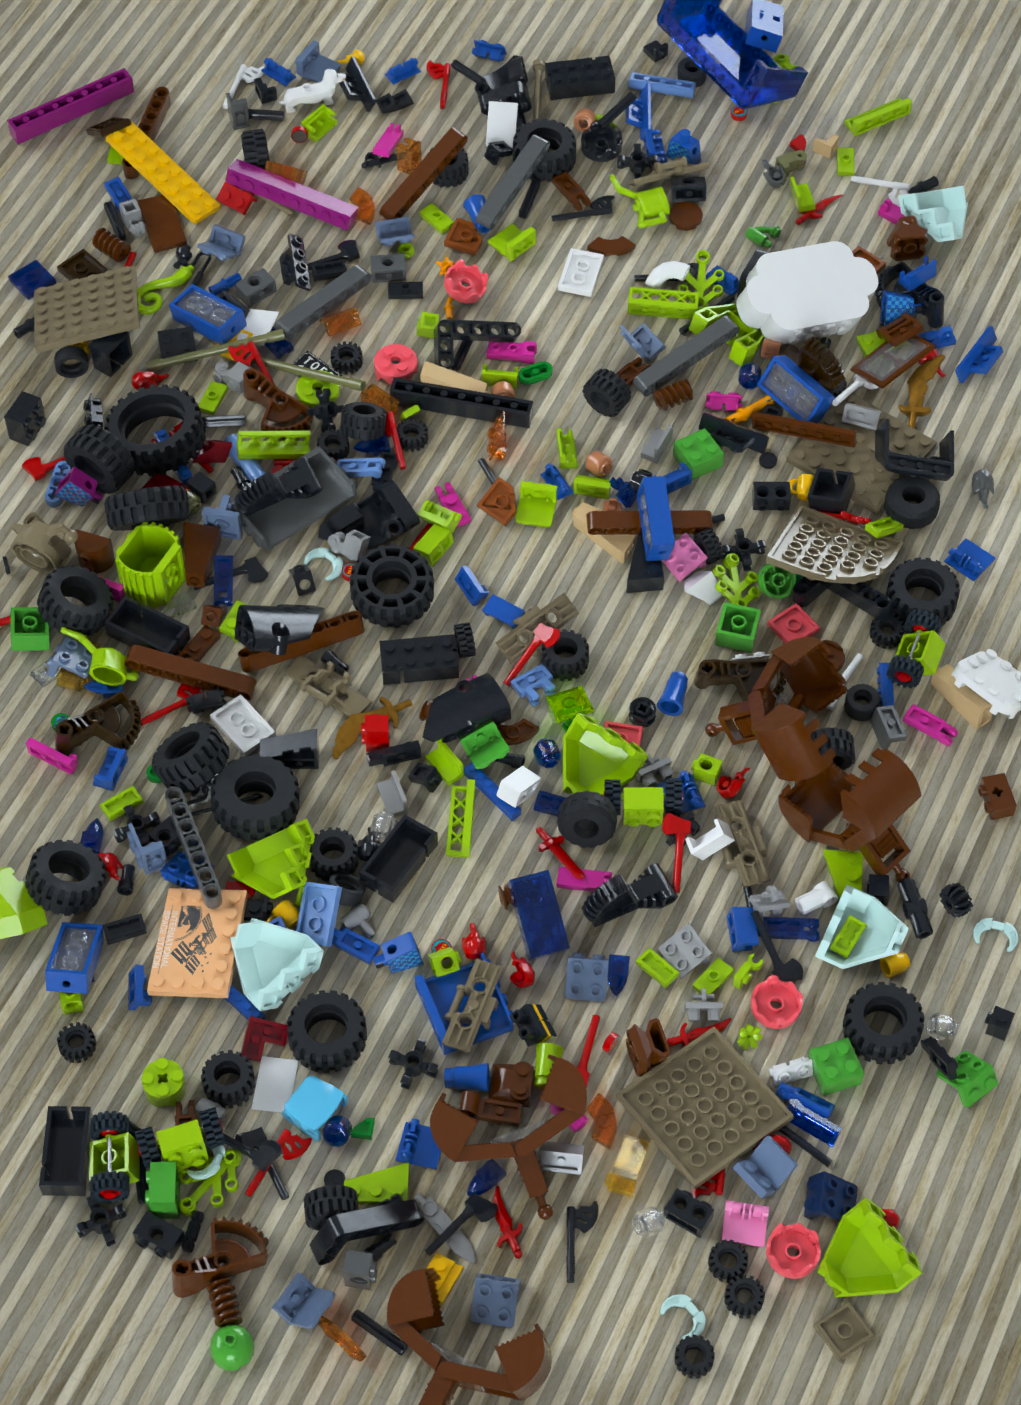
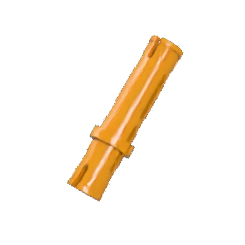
(743, 413)

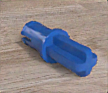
(224, 284)

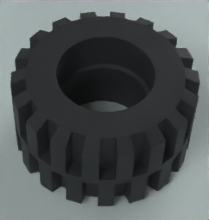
(255, 147)
(454, 172)
(606, 392)
(363, 421)
(566, 667)
(842, 744)
(329, 841)
(224, 1064)
(328, 1201)

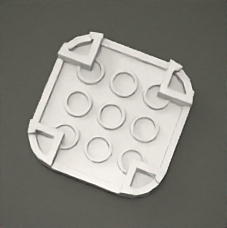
(992, 680)

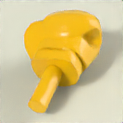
(359, 56)

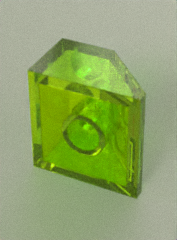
(567, 704)

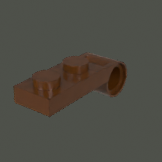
(490, 1110)

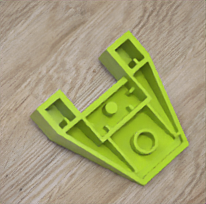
(743, 345)

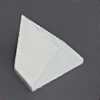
(703, 586)

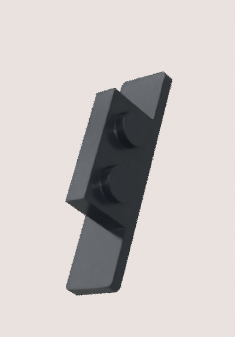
(356, 87)
(294, 264)
(733, 435)

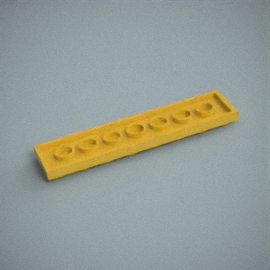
(163, 173)

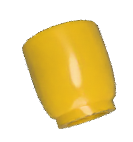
(803, 486)
(287, 912)
(894, 964)

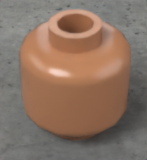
(584, 119)
(504, 389)
(598, 464)

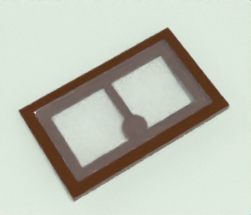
(890, 362)

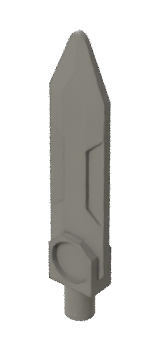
(440, 1221)

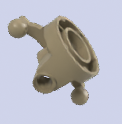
(39, 545)

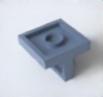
(224, 518)

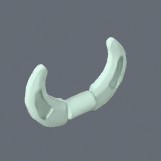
(337, 563)
(987, 923)
(210, 1170)
(685, 1301)

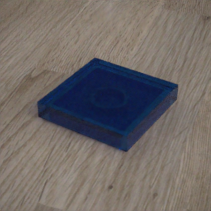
(31, 278)

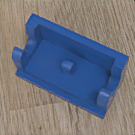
(654, 145)
(919, 275)
(678, 478)
(502, 610)
(111, 768)
(742, 929)

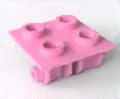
(685, 557)
(745, 1223)

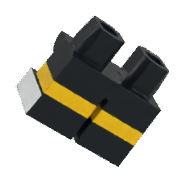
(533, 1024)

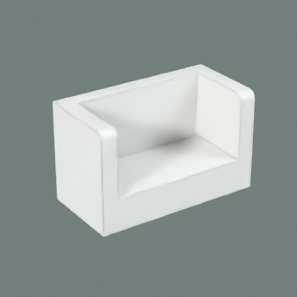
(518, 786)
(711, 841)

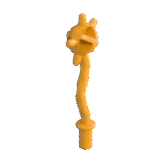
(443, 268)

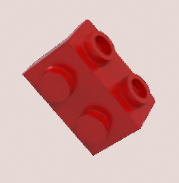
(236, 198)

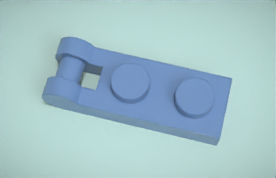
(362, 466)

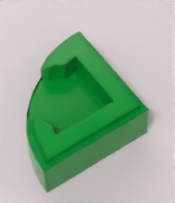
(364, 1129)

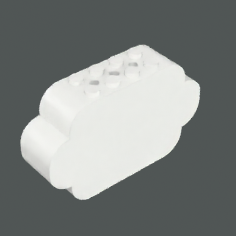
(807, 292)

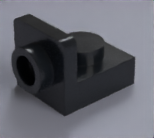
(656, 51)
(263, 92)
(496, 150)
(426, 775)
(258, 909)

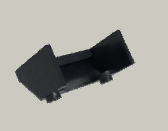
(934, 468)

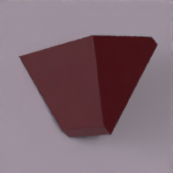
(213, 452)

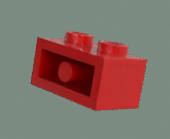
(375, 732)

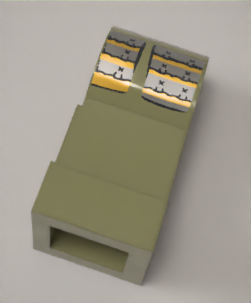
(792, 161)

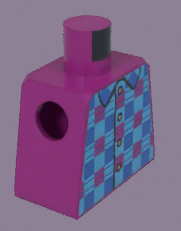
(78, 488)

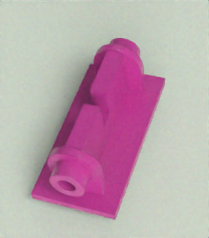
(717, 399)

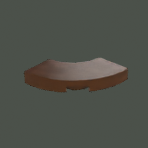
(611, 247)
(518, 732)

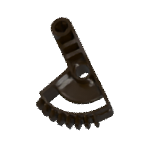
(817, 362)
(726, 672)
(80, 728)

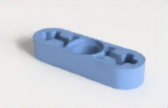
(56, 476)

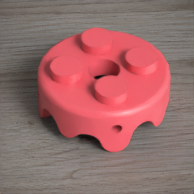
(467, 274)
(404, 369)
(776, 990)
(797, 1237)

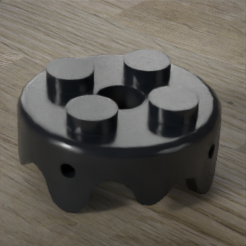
(596, 136)

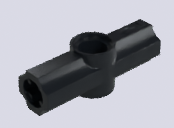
(915, 908)

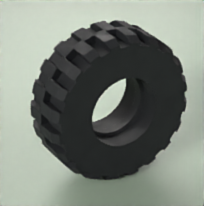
(156, 504)
(386, 563)
(250, 775)

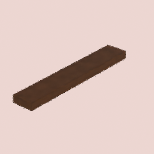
(803, 429)

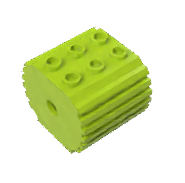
(151, 565)

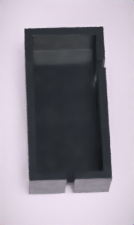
(579, 77)
(150, 631)
(419, 658)
(398, 858)
(65, 1151)

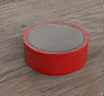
(299, 134)

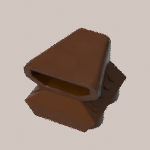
(907, 239)
(647, 1047)

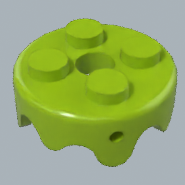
(307, 395)

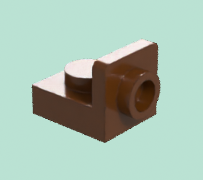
(212, 615)

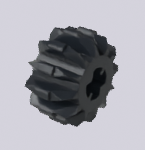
(956, 900)

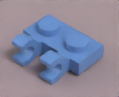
(532, 680)

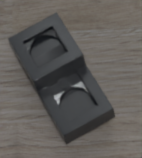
(394, 103)

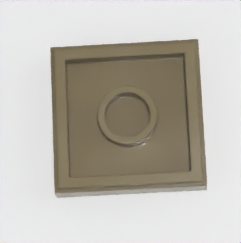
(844, 1331)

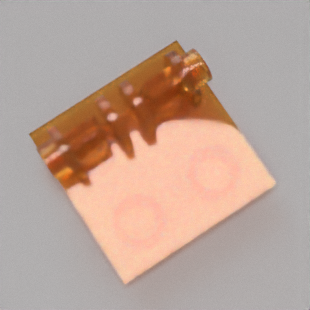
(497, 439)

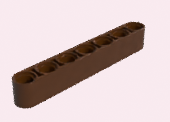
(150, 123)
(424, 174)
(629, 522)
(323, 635)
(189, 672)

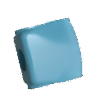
(313, 1105)

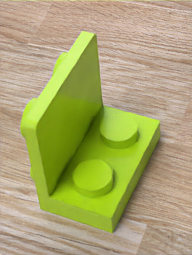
(513, 242)

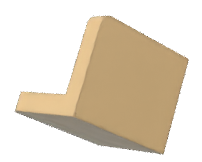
(826, 148)

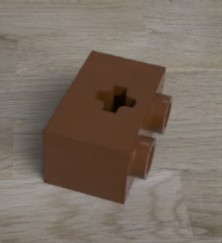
(997, 796)

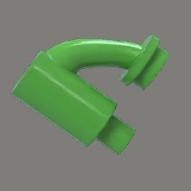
(757, 236)

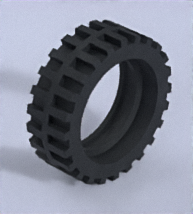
(156, 403)

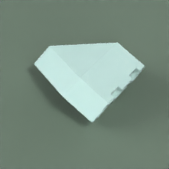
(938, 211)
(880, 938)
(273, 961)

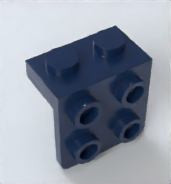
(829, 1196)

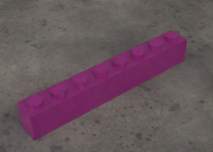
(70, 106)
(292, 194)

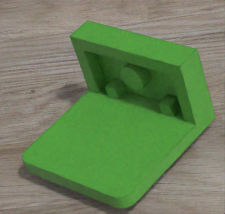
(484, 744)
(973, 1079)

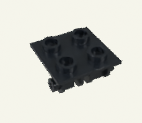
(176, 342)

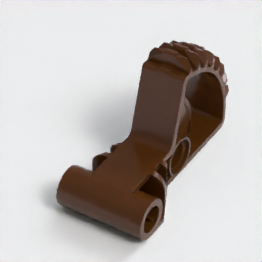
(262, 390)
(197, 1274)

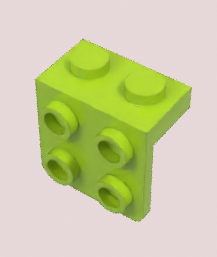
(536, 504)

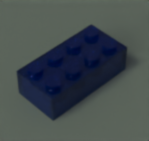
(538, 915)

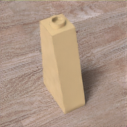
(441, 376)
(616, 545)
(964, 699)

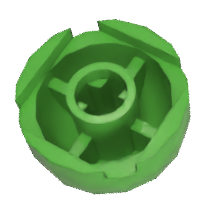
(775, 581)
(231, 1347)

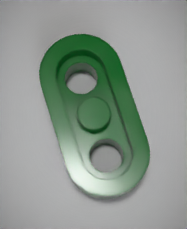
(533, 373)

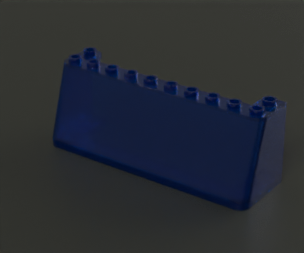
(720, 51)

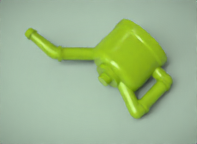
(647, 204)
(106, 664)

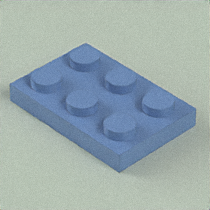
(319, 912)

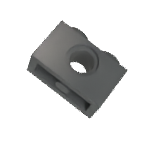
(388, 268)
(255, 287)
(359, 1270)

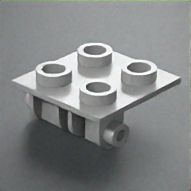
(685, 950)

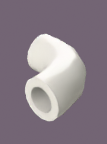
(667, 271)

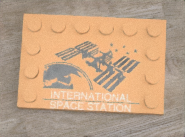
(195, 945)

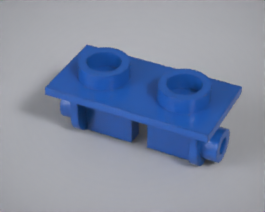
(496, 51)
(277, 72)
(400, 73)
(554, 477)

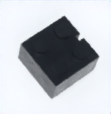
(114, 347)
(25, 418)
(829, 496)

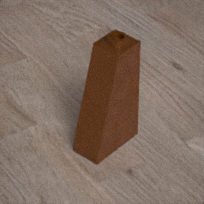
(200, 548)

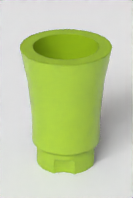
(544, 1064)

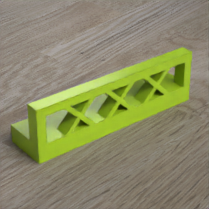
(878, 116)
(662, 306)
(272, 447)
(466, 835)

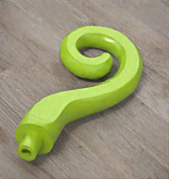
(175, 280)

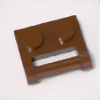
(900, 330)

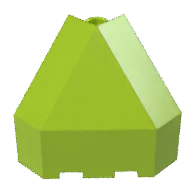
(597, 755)
(276, 862)
(17, 909)
(867, 1255)

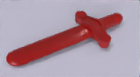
(553, 844)

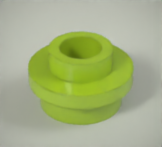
(406, 248)

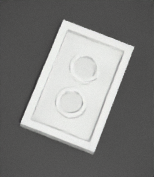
(580, 272)
(242, 724)

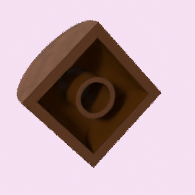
(94, 552)

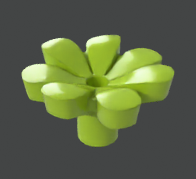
(748, 1036)

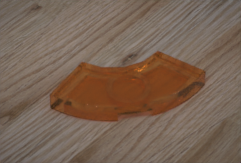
(366, 207)
(604, 1121)
(341, 1339)

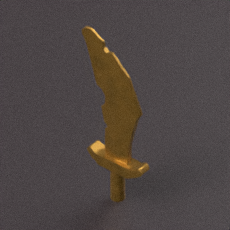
(918, 387)
(351, 727)

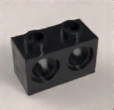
(771, 496)
(166, 831)
(685, 1216)

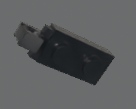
(387, 471)
(395, 754)
(940, 1058)

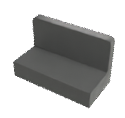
(238, 112)
(887, 726)

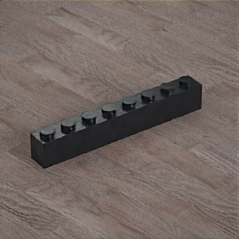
(462, 402)

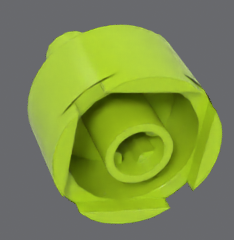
(163, 1083)

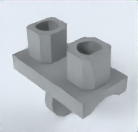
(653, 767)
(769, 900)
(713, 1008)

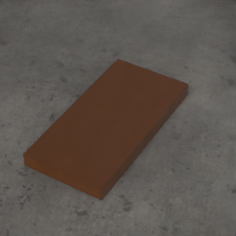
(162, 223)

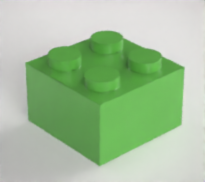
(698, 453)
(738, 627)
(29, 630)
(836, 1066)
(164, 1189)

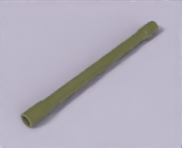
(211, 351)
(351, 383)

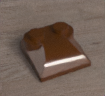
(512, 1083)

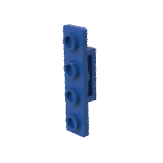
(639, 111)
(980, 357)

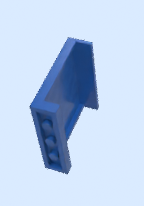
(438, 996)

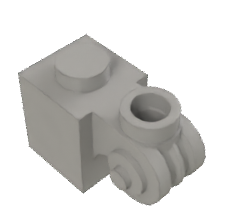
(132, 218)
(232, 377)
(351, 545)

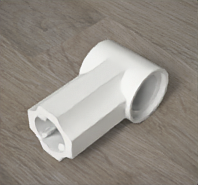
(820, 896)

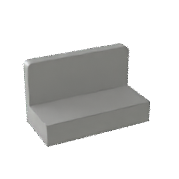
(861, 416)
(657, 444)
(393, 795)
(562, 1157)

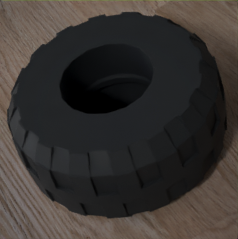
(912, 489)
(584, 806)

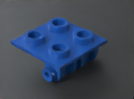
(969, 559)
(691, 796)
(179, 871)
(418, 1146)

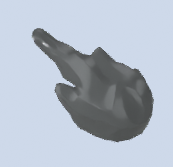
(774, 177)
(983, 482)

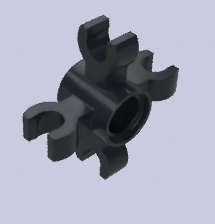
(636, 161)
(325, 410)
(744, 549)
(151, 820)
(413, 1071)
(85, 1228)

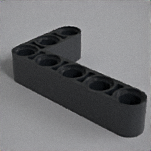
(469, 335)
(858, 594)
(363, 1224)

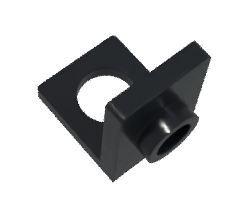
(300, 573)

